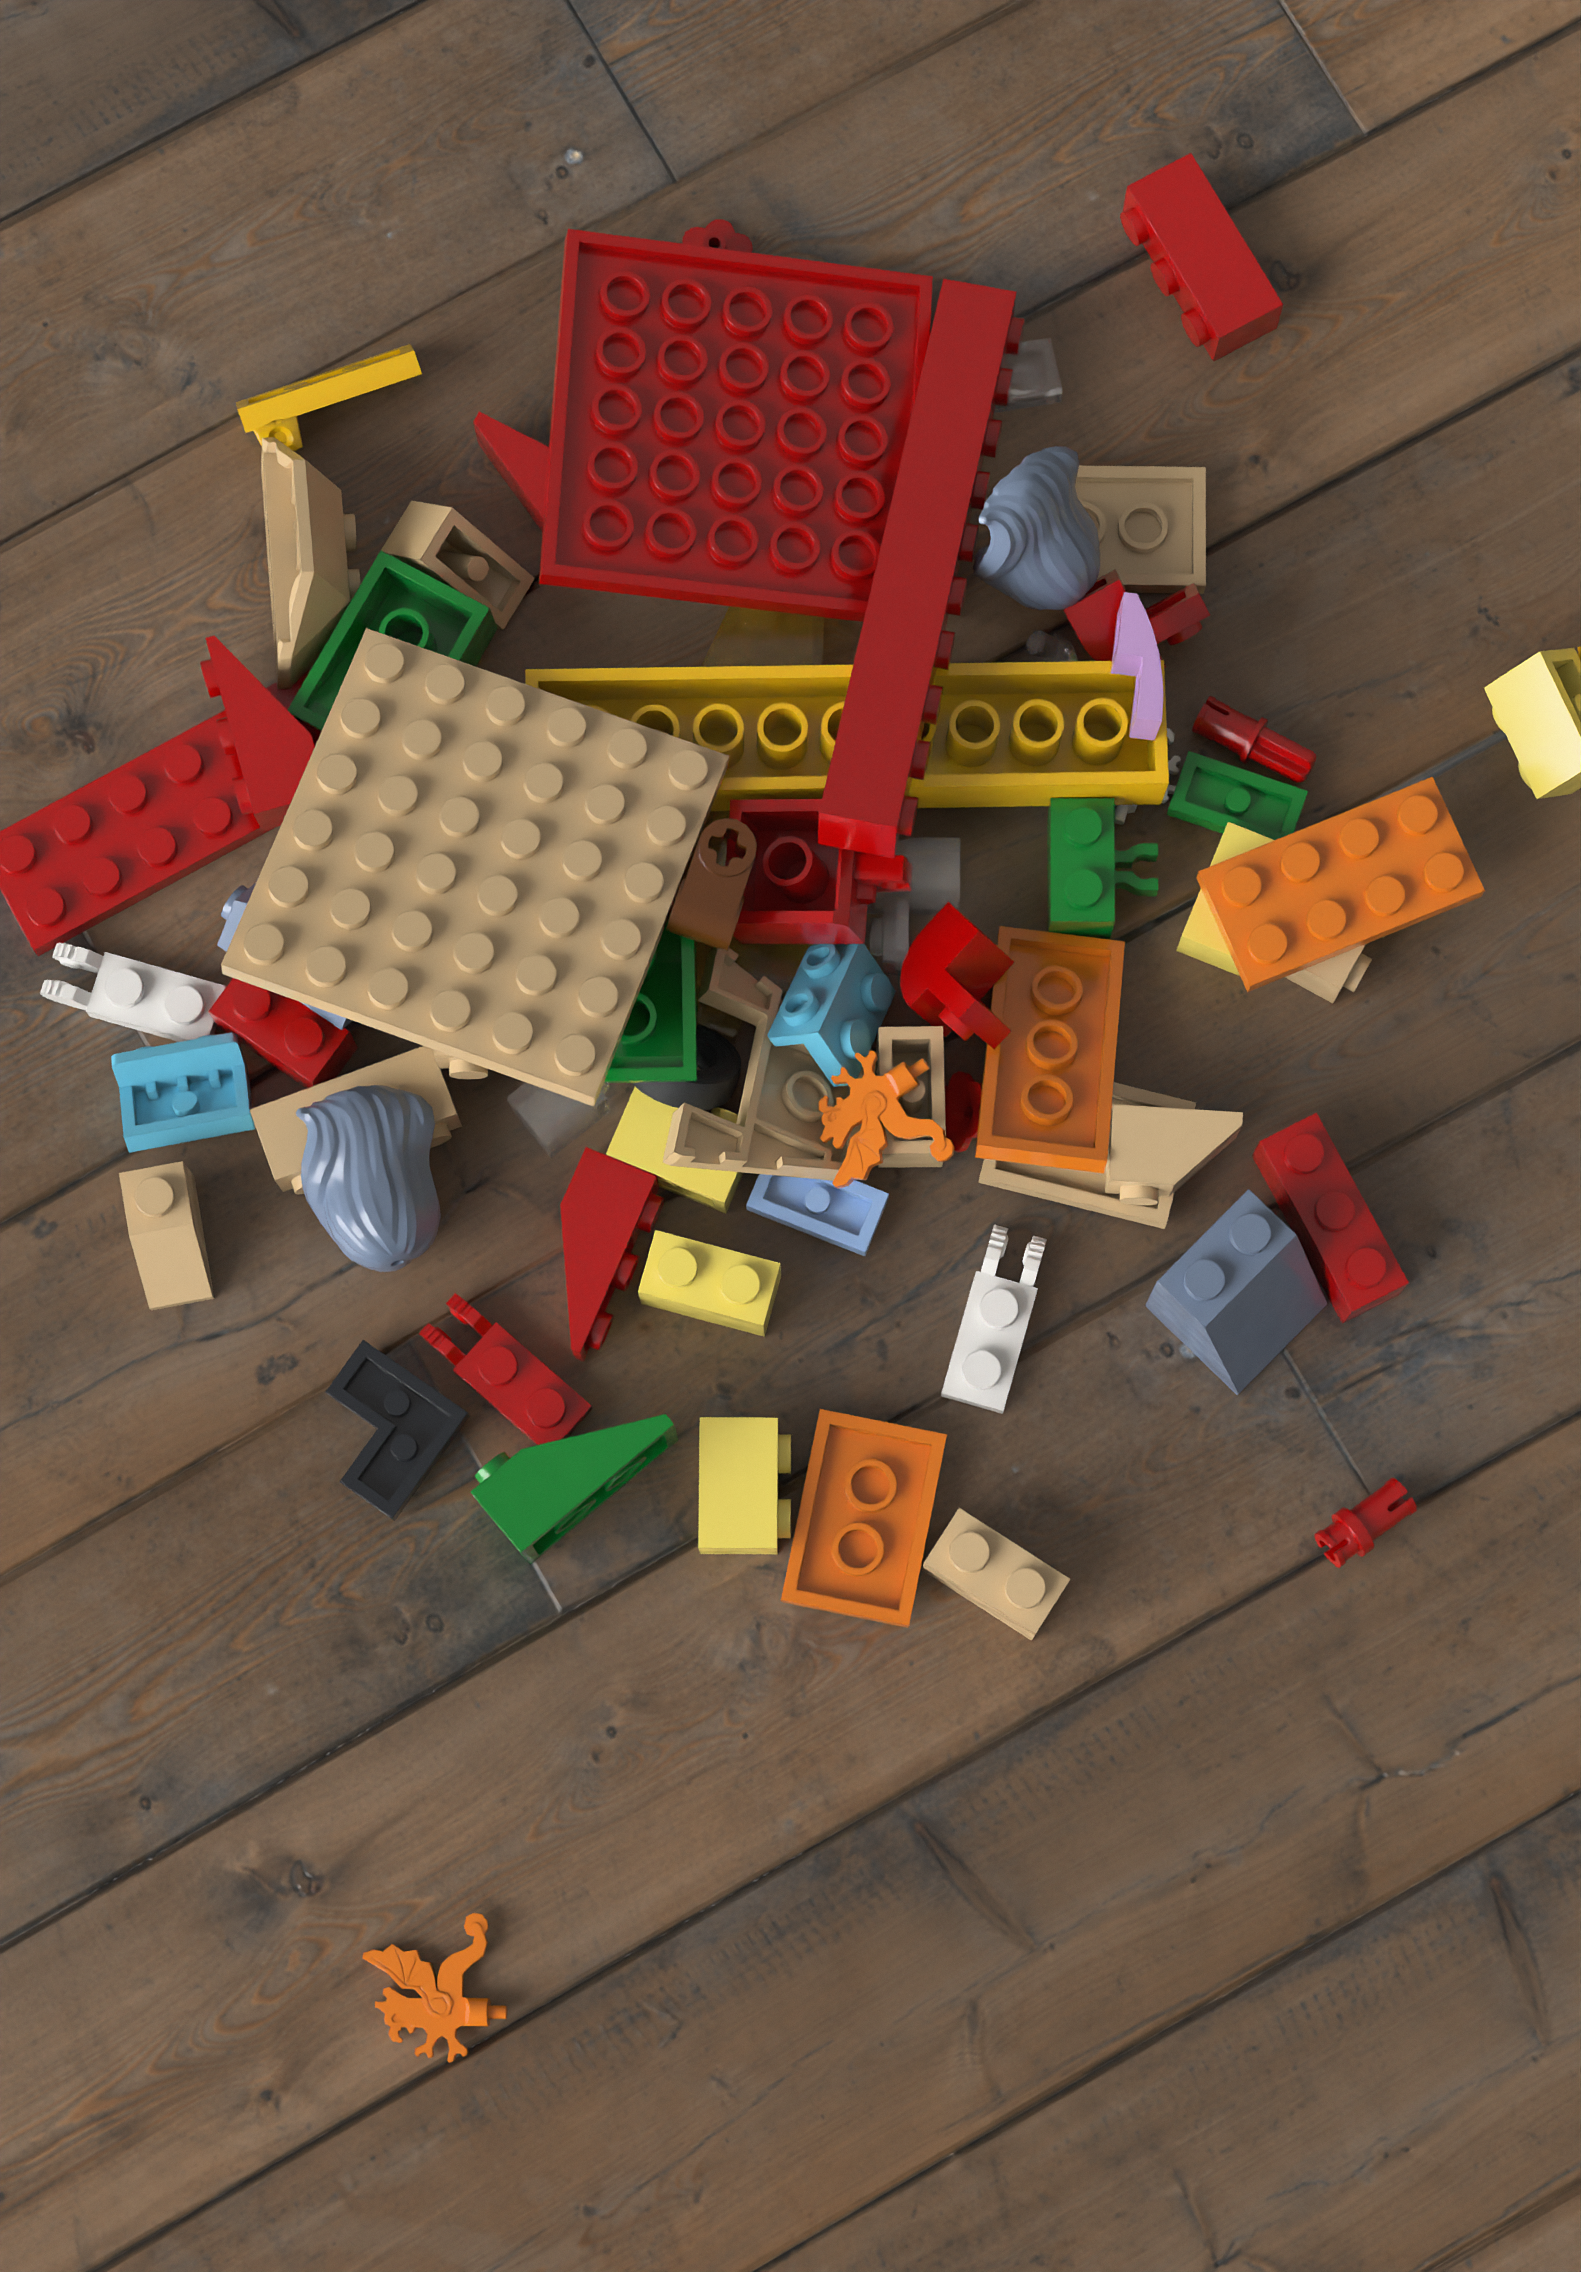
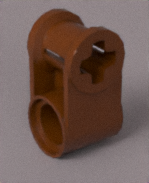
(713, 893)

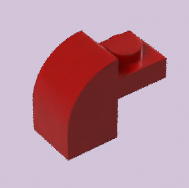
(1096, 616)
(950, 972)

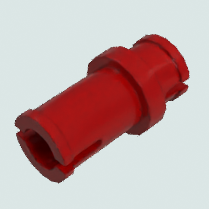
(1358, 1528)

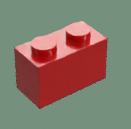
(283, 1032)

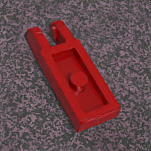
(510, 1377)

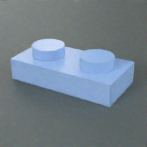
(820, 1209)

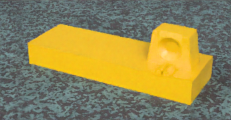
(277, 410)

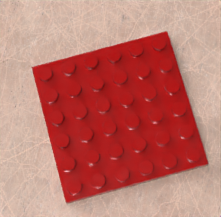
(727, 423)

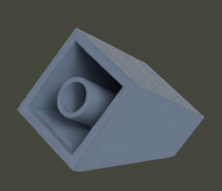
(1239, 1292)

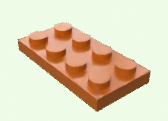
(1340, 884)
(1054, 1072)

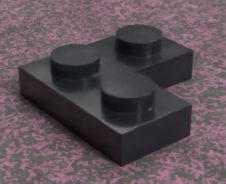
(411, 1426)

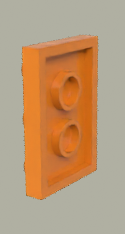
(864, 1518)

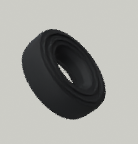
(715, 1081)

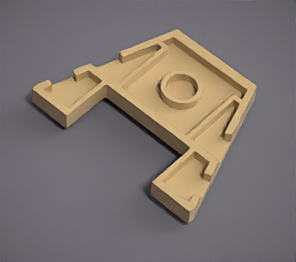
(780, 1099)

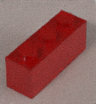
(1200, 258)
(1329, 1218)

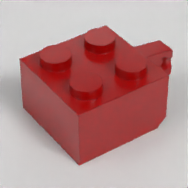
(805, 888)

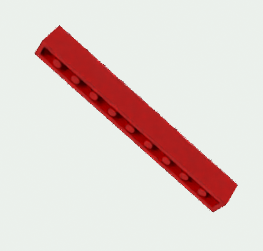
(918, 570)

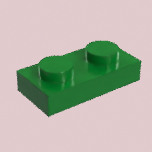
(1219, 793)

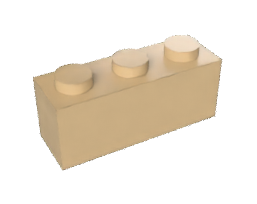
(285, 1134)

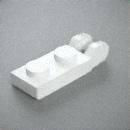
(137, 994)
(993, 1328)

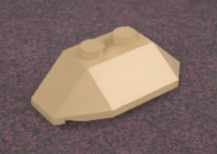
(305, 558)

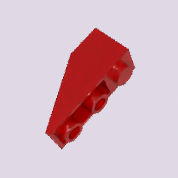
(263, 734)
(600, 1225)

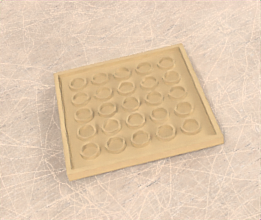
(477, 866)

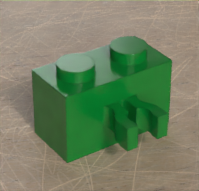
(1084, 866)

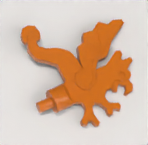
(874, 1104)
(442, 2001)

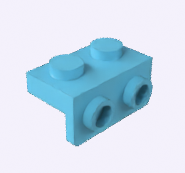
(834, 1007)
(183, 1091)

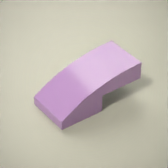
(1138, 656)

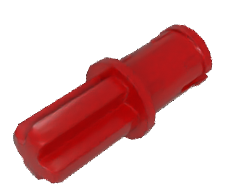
(1253, 740)

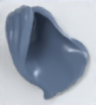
(1041, 535)
(372, 1174)

